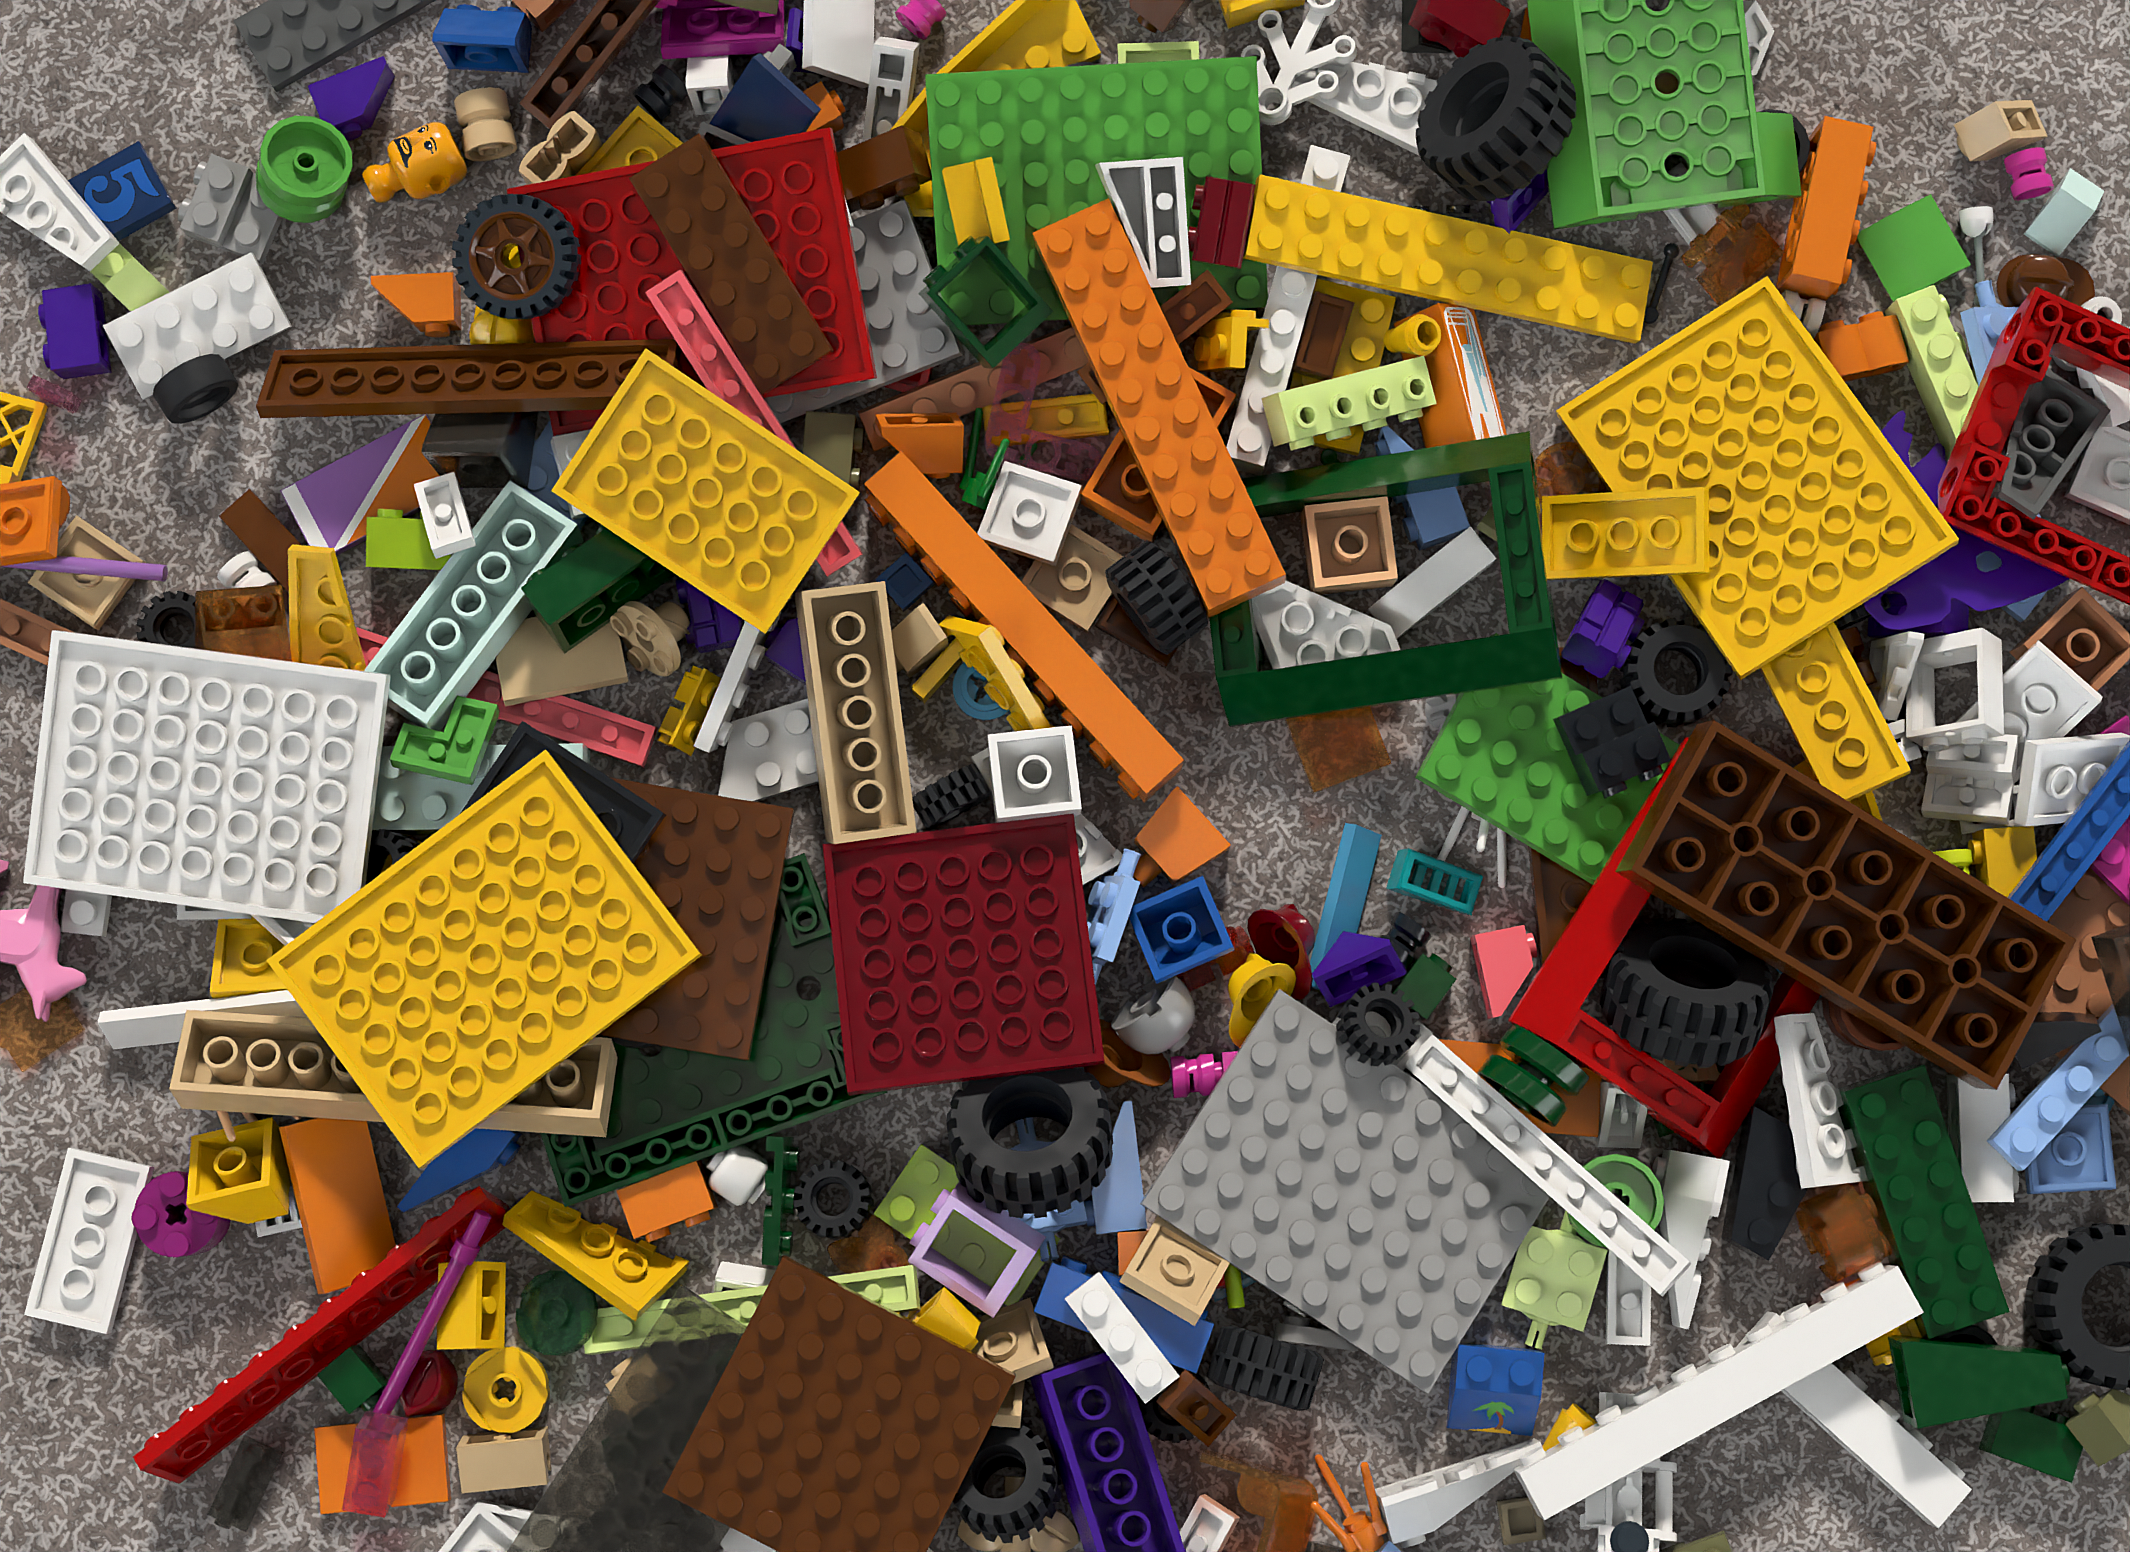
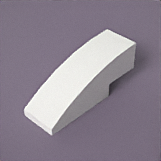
(1433, 582)

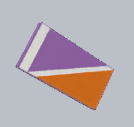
(338, 498)

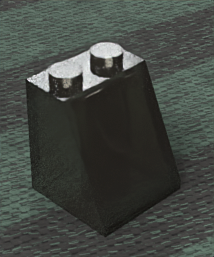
(482, 447)

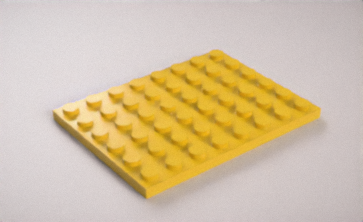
(1799, 478)
(483, 958)

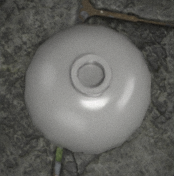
(1157, 1018)

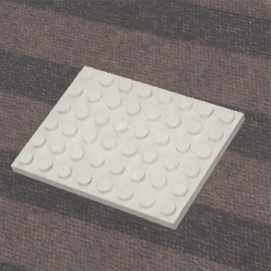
(204, 777)

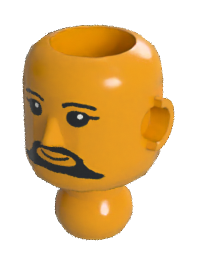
(420, 162)

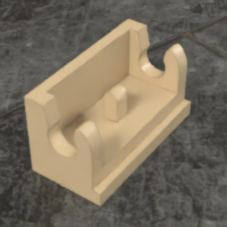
(504, 1460)

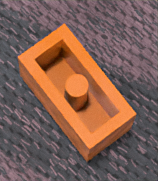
(667, 1200)

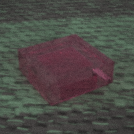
(54, 394)

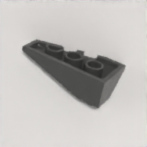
(2046, 441)

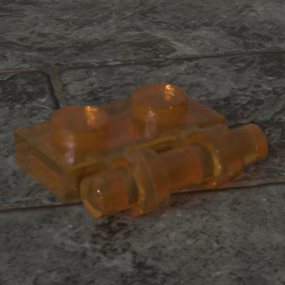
(1740, 263)

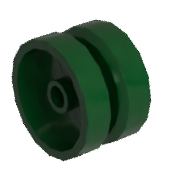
(1535, 1071)

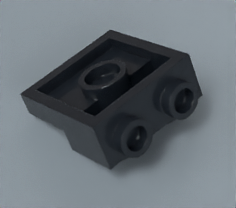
(1612, 743)

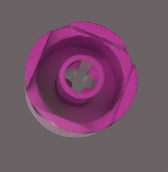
(158, 1222)

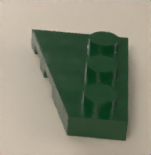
(776, 1239)

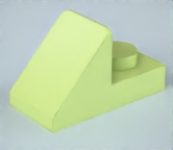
(128, 279)

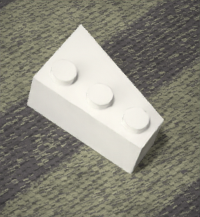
(1153, 215)

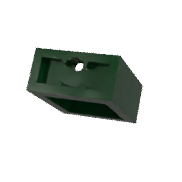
(1015, 330)

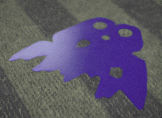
(1954, 572)

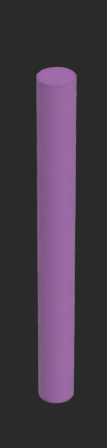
(98, 567)

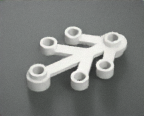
(1297, 62)

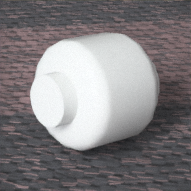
(737, 1174)

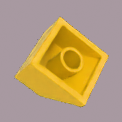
(240, 1177)

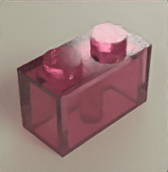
(375, 1464)

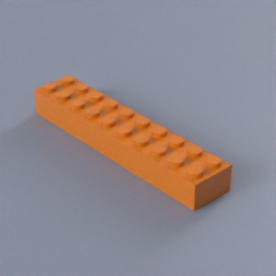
(1159, 408)
(1032, 636)

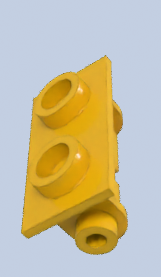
(683, 726)

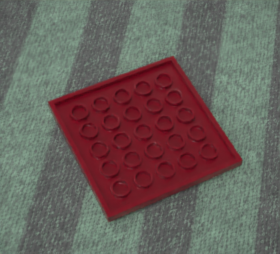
(962, 954)

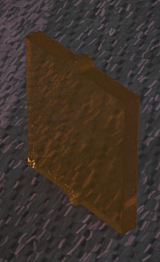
(32, 1038)

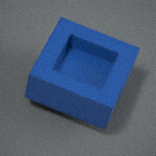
(905, 581)

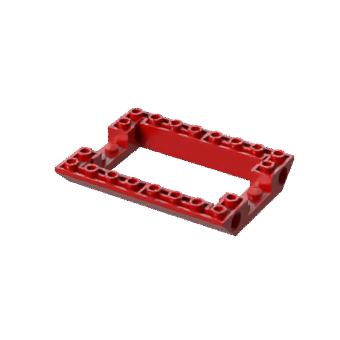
(2020, 358)
(1570, 972)

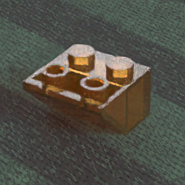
(243, 622)

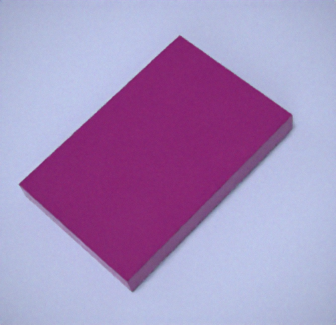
(719, 29)

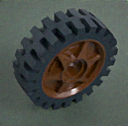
(485, 250)

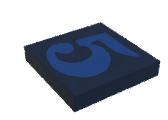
(124, 191)

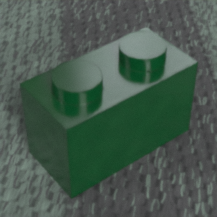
(2033, 1441)

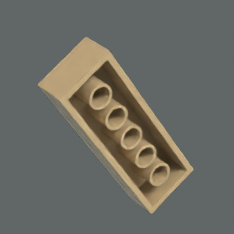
(855, 712)

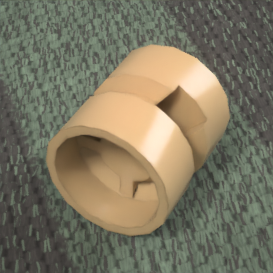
(486, 128)

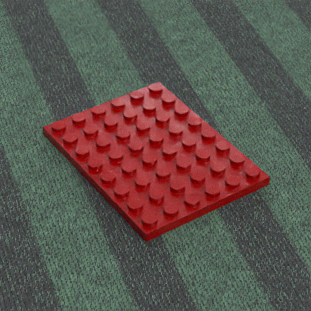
(799, 206)

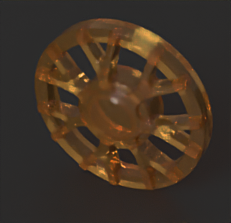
(1568, 477)

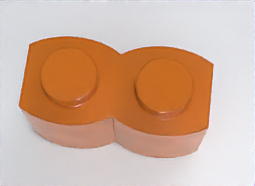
(1863, 348)

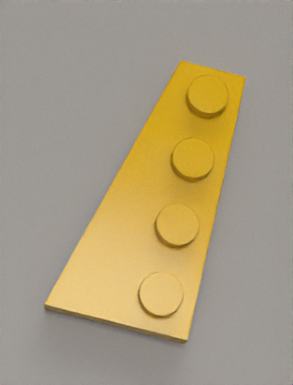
(320, 611)
(1006, 686)
(610, 1265)

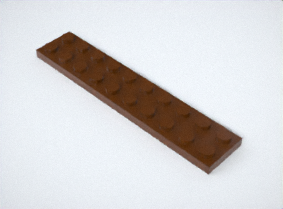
(452, 378)

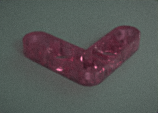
(1017, 422)

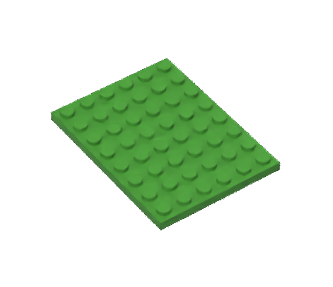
(1052, 130)

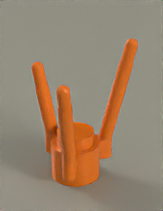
(1361, 1531)

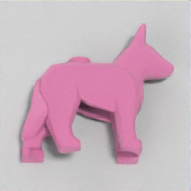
(32, 943)

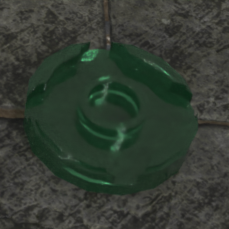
(556, 1313)

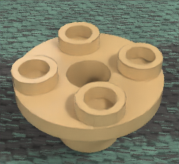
(652, 635)

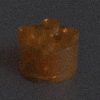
(1842, 1231)

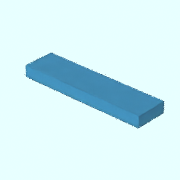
(1346, 889)

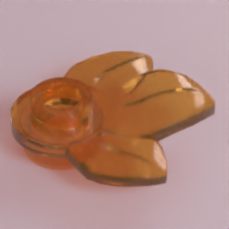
(867, 1250)

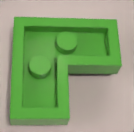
(451, 753)

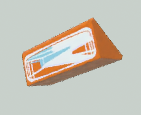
(1460, 381)

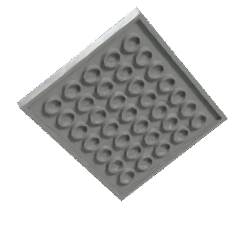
(1348, 1192)

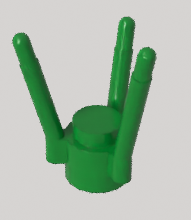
(980, 489)

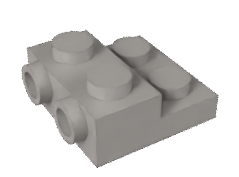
(228, 210)

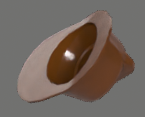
(2050, 273)

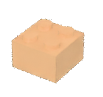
(1349, 545)

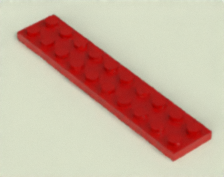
(313, 1345)

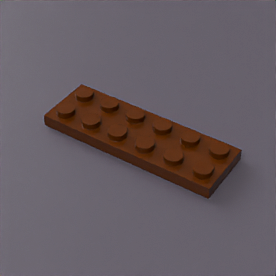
(731, 264)

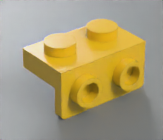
(1224, 339)

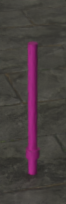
(463, 1254)

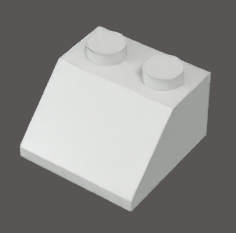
(1034, 774)

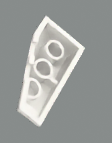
(1691, 1195)
(1433, 1498)

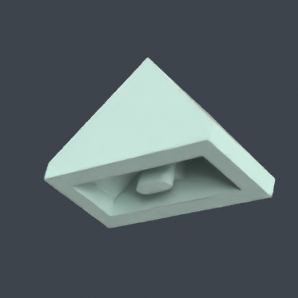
(2064, 213)

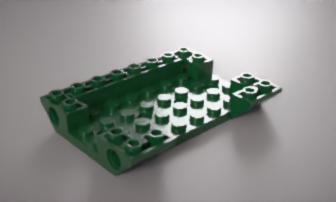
(699, 1103)

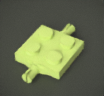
(1554, 1279)

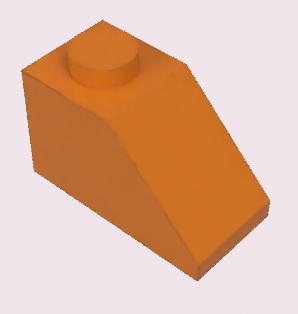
(424, 299)
(927, 439)

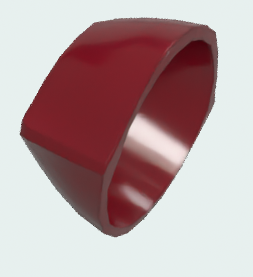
(430, 1384)

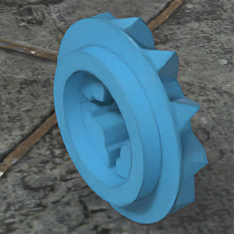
(966, 693)

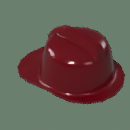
(1286, 939)

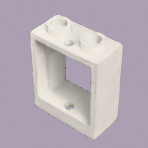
(1920, 696)

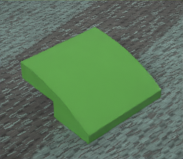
(1913, 248)

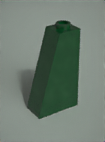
(1965, 1380)

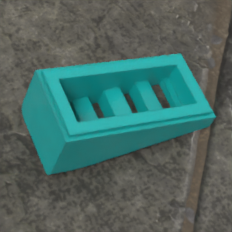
(1401, 871)

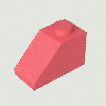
(1502, 965)

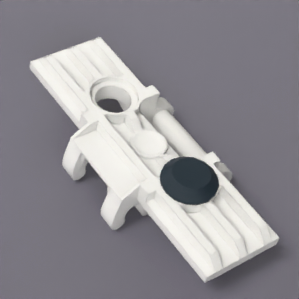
(1618, 1507)

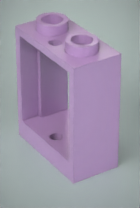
(1007, 1229)

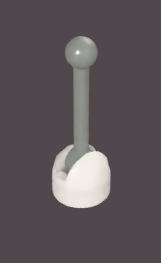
(1977, 223)

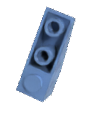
(1432, 514)

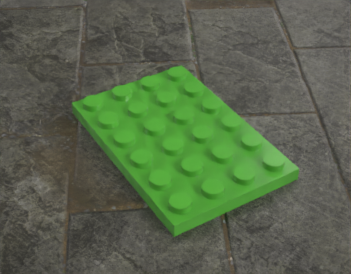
(1513, 770)

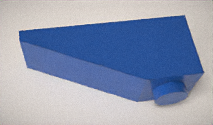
(462, 1163)

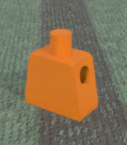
(1176, 841)

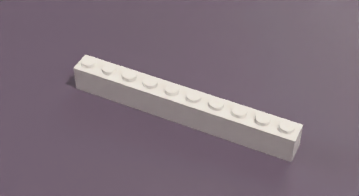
(1717, 1390)

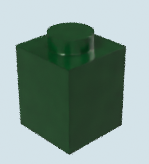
(1426, 984)
(354, 1380)

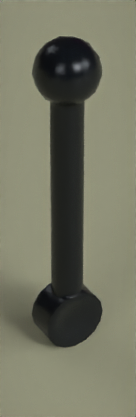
(1670, 251)

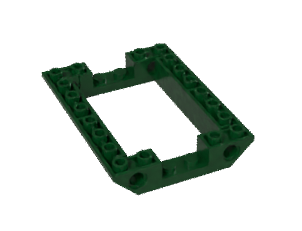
(1411, 674)

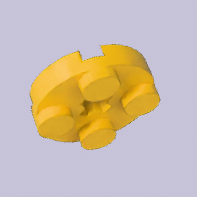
(481, 1385)

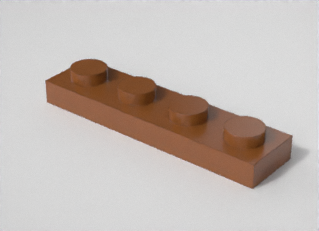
(1185, 315)

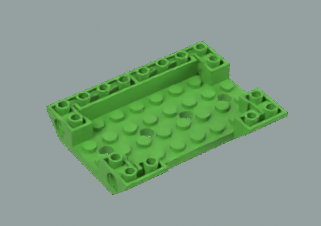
(1628, 128)

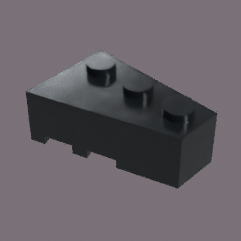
(1763, 1186)

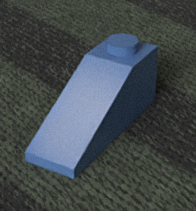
(1118, 1198)

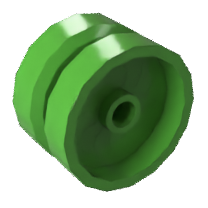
(303, 169)
(1632, 1183)

